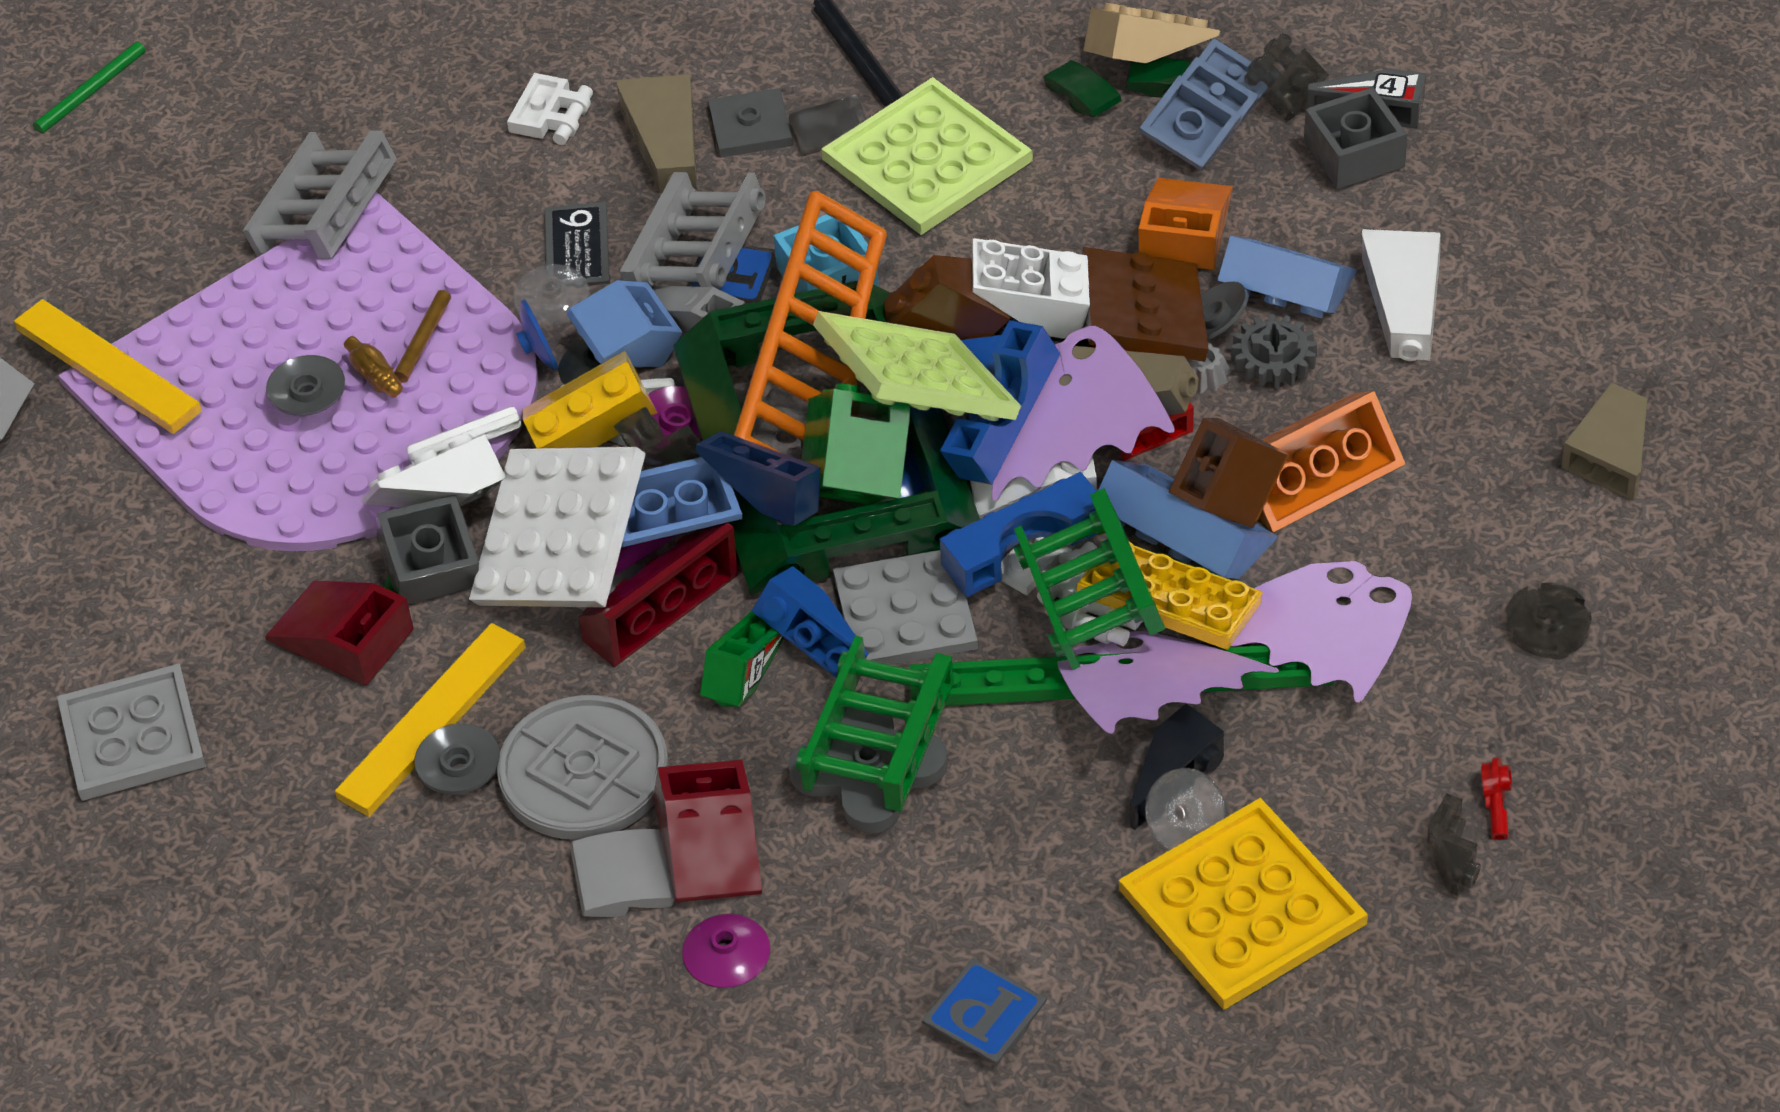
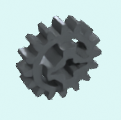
(1255, 352)

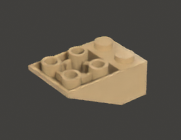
(1142, 33)

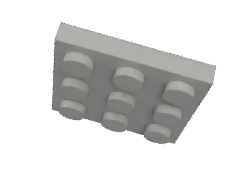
(905, 608)
(130, 732)

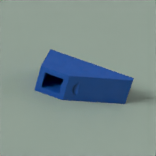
(805, 618)

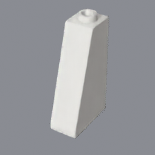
(1404, 285)

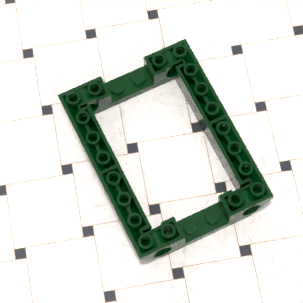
(763, 546)

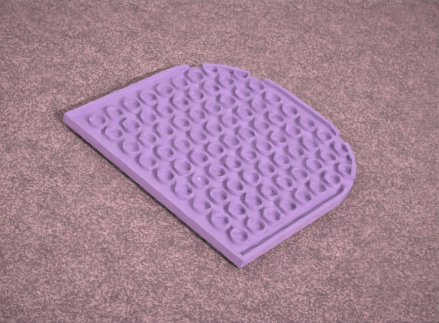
(303, 477)

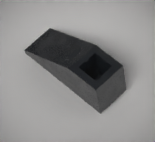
(1179, 742)

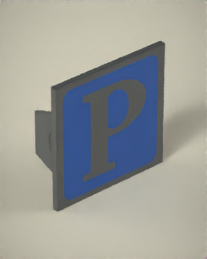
(984, 1011)

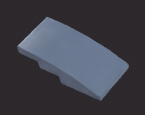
(1204, 106)

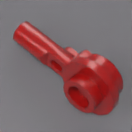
(1495, 781)

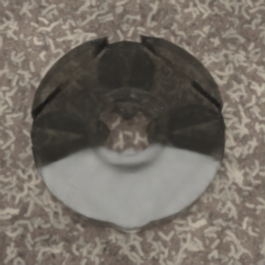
(1543, 639)

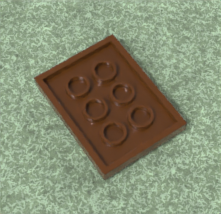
(1147, 303)

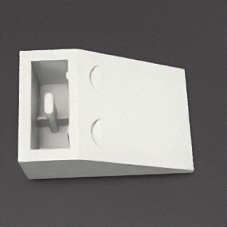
(1033, 284)
(462, 469)

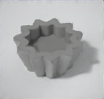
(1212, 371)

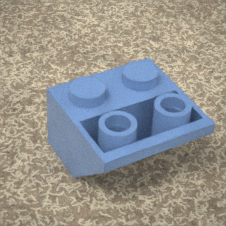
(626, 319)

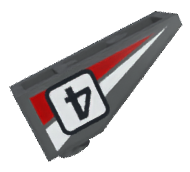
(1399, 90)

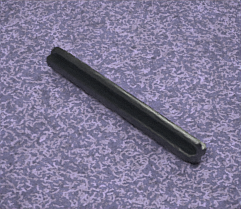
(857, 51)

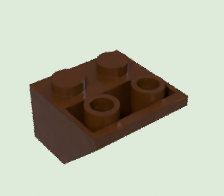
(1228, 472)

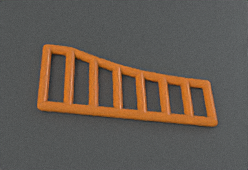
(787, 303)

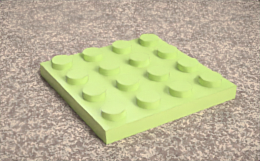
(927, 155)
(916, 367)

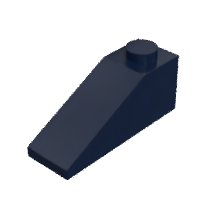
(765, 478)

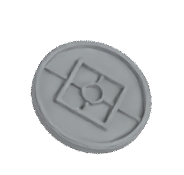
(581, 766)

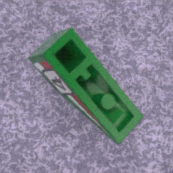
(739, 661)

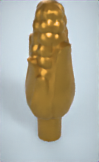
(373, 366)

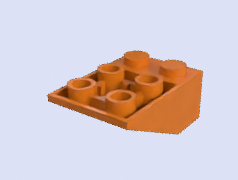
(1184, 221)

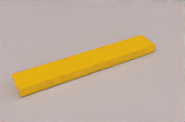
(108, 366)
(439, 707)

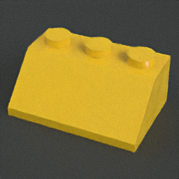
(588, 407)

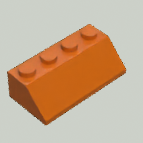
(1330, 457)

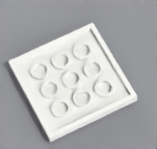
(557, 527)

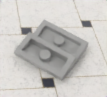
(621, 872)

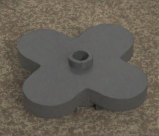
(862, 800)

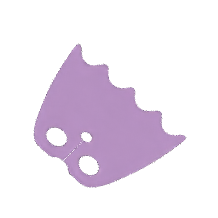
(1099, 407)
(1336, 641)
(1160, 674)

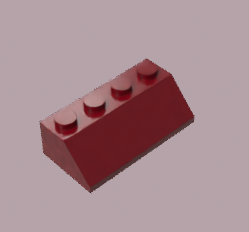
(661, 593)

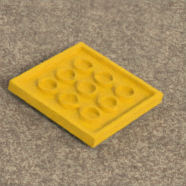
(1242, 903)

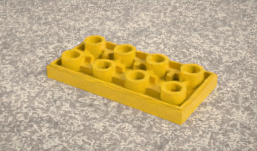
(1186, 597)

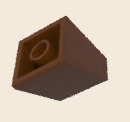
(943, 301)

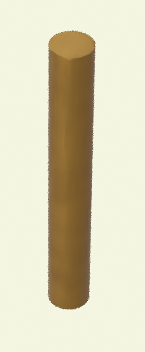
(422, 335)

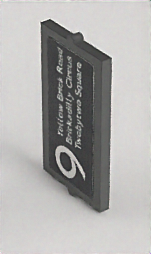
(579, 239)

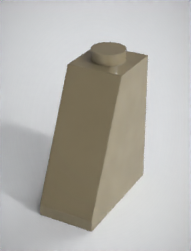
(1610, 442)

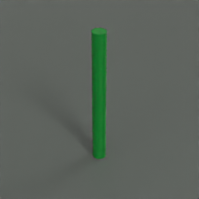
(89, 87)

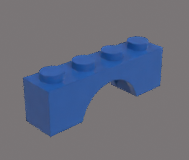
(1022, 366)
(976, 551)

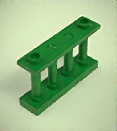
(1126, 578)
(906, 747)

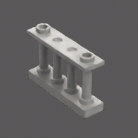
(334, 214)
(672, 217)

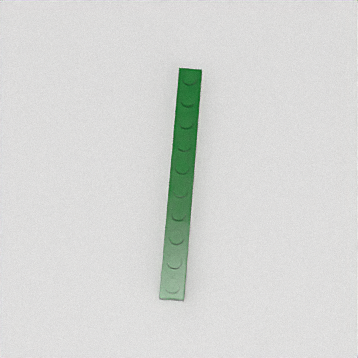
(1041, 680)

